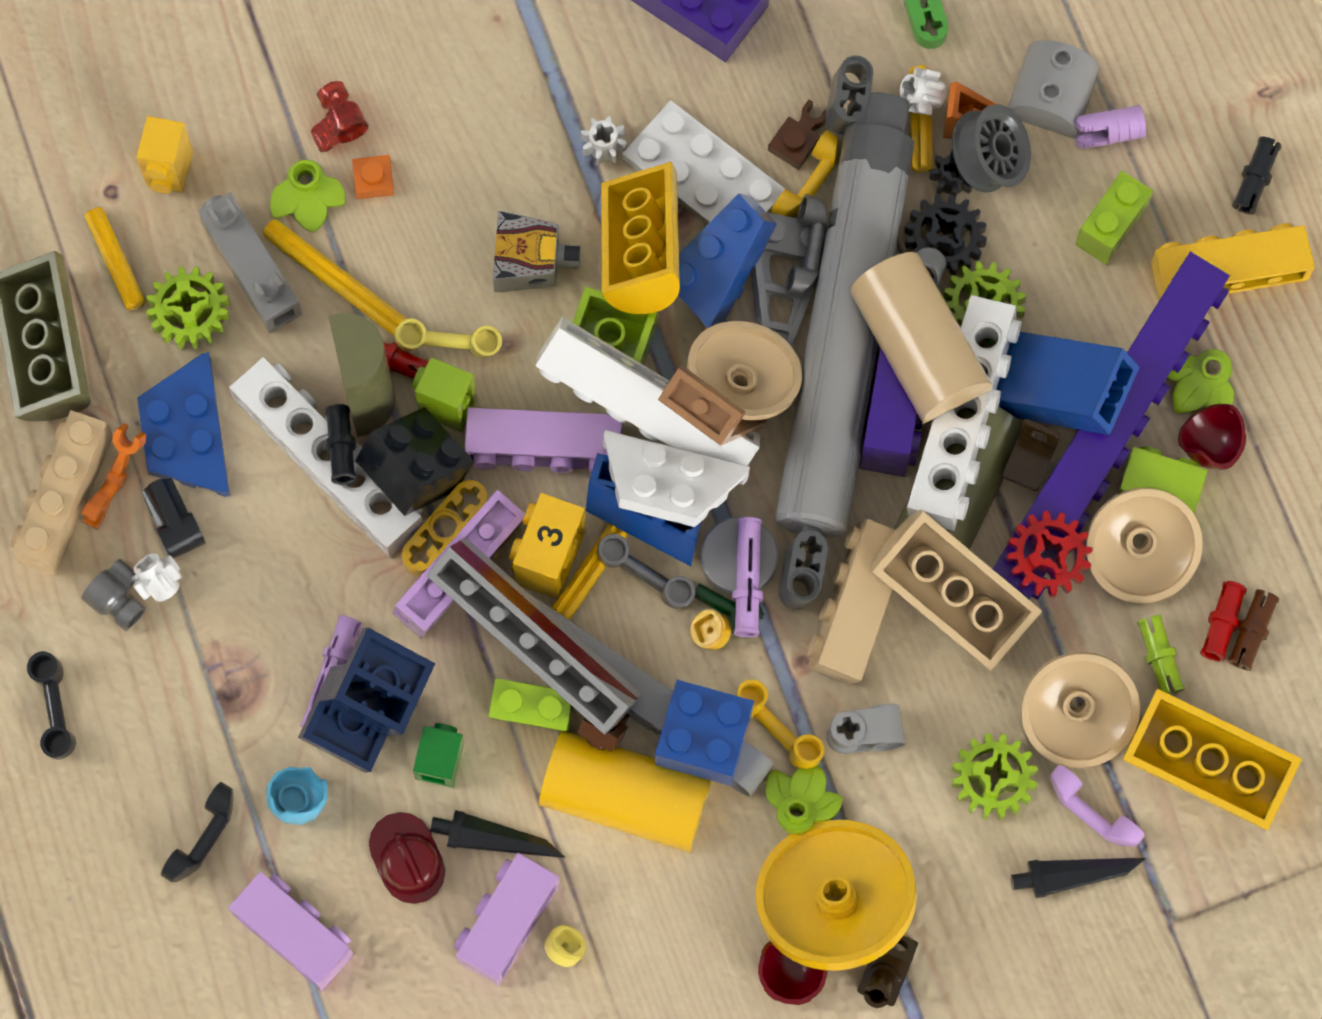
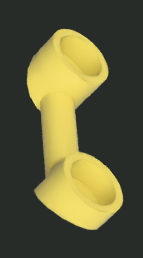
(481, 343)

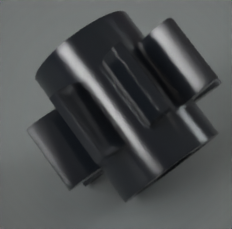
(943, 176)

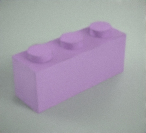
(506, 918)
(292, 929)

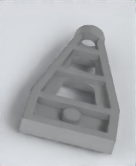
(790, 242)

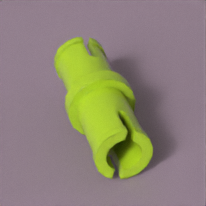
(1160, 654)

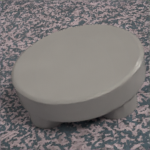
(720, 556)

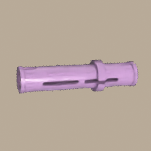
(748, 577)
(336, 653)

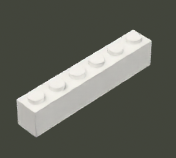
(628, 392)

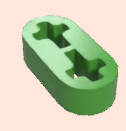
(917, 20)

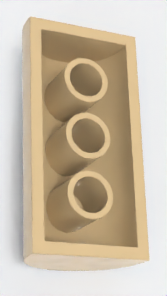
(919, 335)
(954, 588)

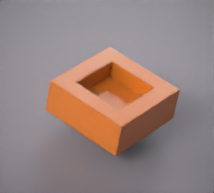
(373, 177)

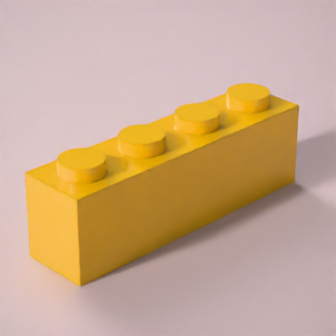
(1248, 257)

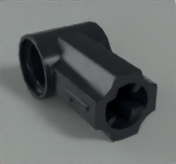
(175, 525)

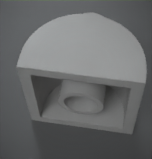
(1054, 86)

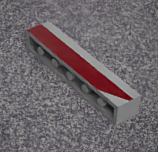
(534, 635)

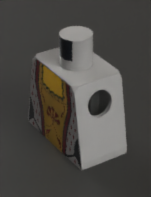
(529, 253)

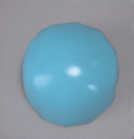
(296, 795)

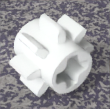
(923, 91)
(607, 131)
(156, 577)

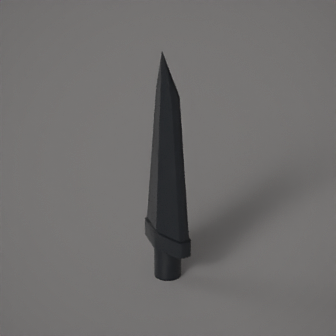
(480, 834)
(1063, 875)

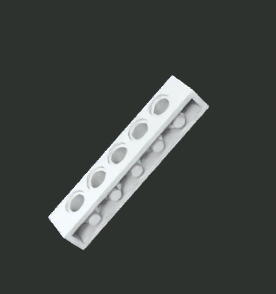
(981, 321)
(253, 393)

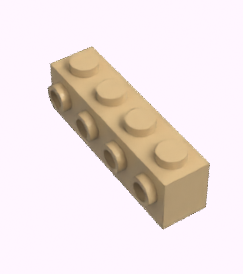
(61, 493)
(854, 610)

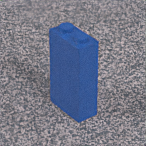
(1066, 382)

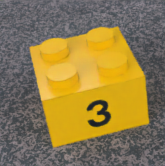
(548, 546)

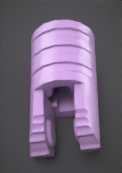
(1110, 127)

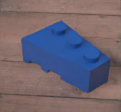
(722, 257)
(665, 535)

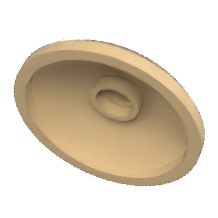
(749, 357)
(1157, 565)
(1086, 733)

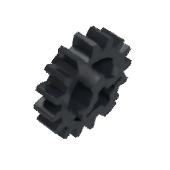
(947, 218)

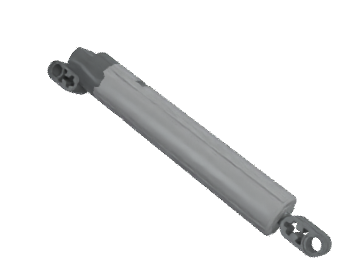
(840, 344)

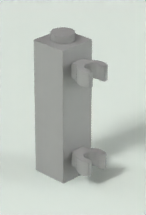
(249, 261)

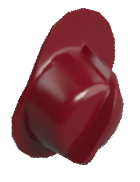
(407, 857)

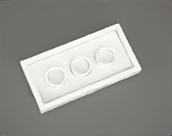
(705, 165)

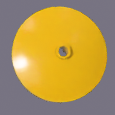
(836, 895)

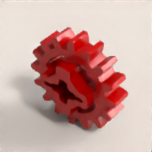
(1040, 538)

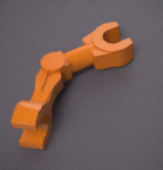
(98, 505)

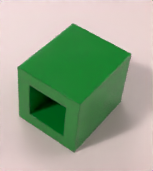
(439, 755)

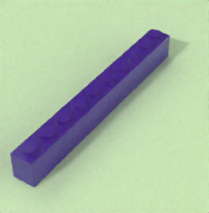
(1090, 454)

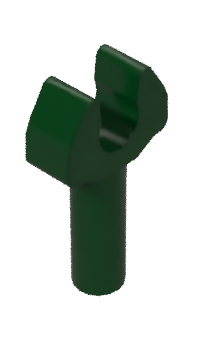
(720, 603)

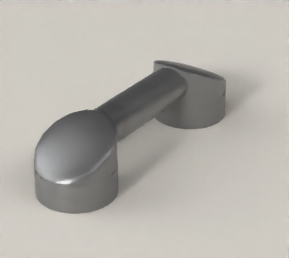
(813, 214)
(614, 552)

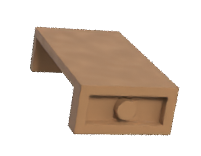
(706, 408)

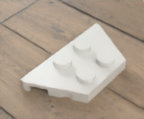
(668, 480)

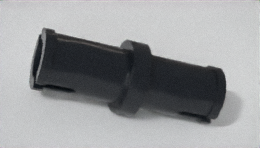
(1256, 175)
(340, 444)

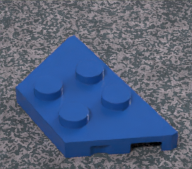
(185, 428)

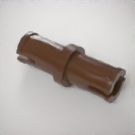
(1253, 630)

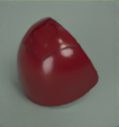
(1214, 436)
(787, 979)

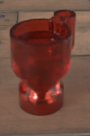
(343, 120)

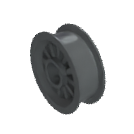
(991, 148)

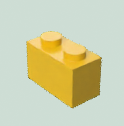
(164, 155)

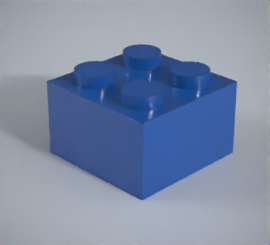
(704, 732)

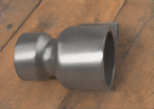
(109, 595)

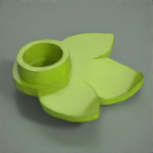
(309, 200)
(1197, 387)
(803, 793)

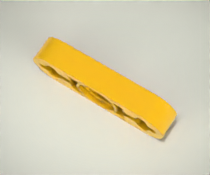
(419, 543)

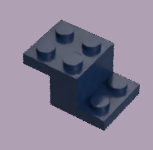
(366, 700)

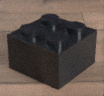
(414, 461)

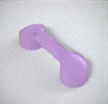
(1123, 830)

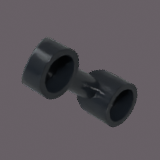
(48, 672)
(183, 865)

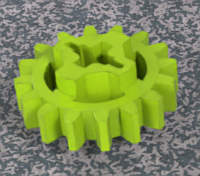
(977, 284)
(173, 308)
(1009, 778)

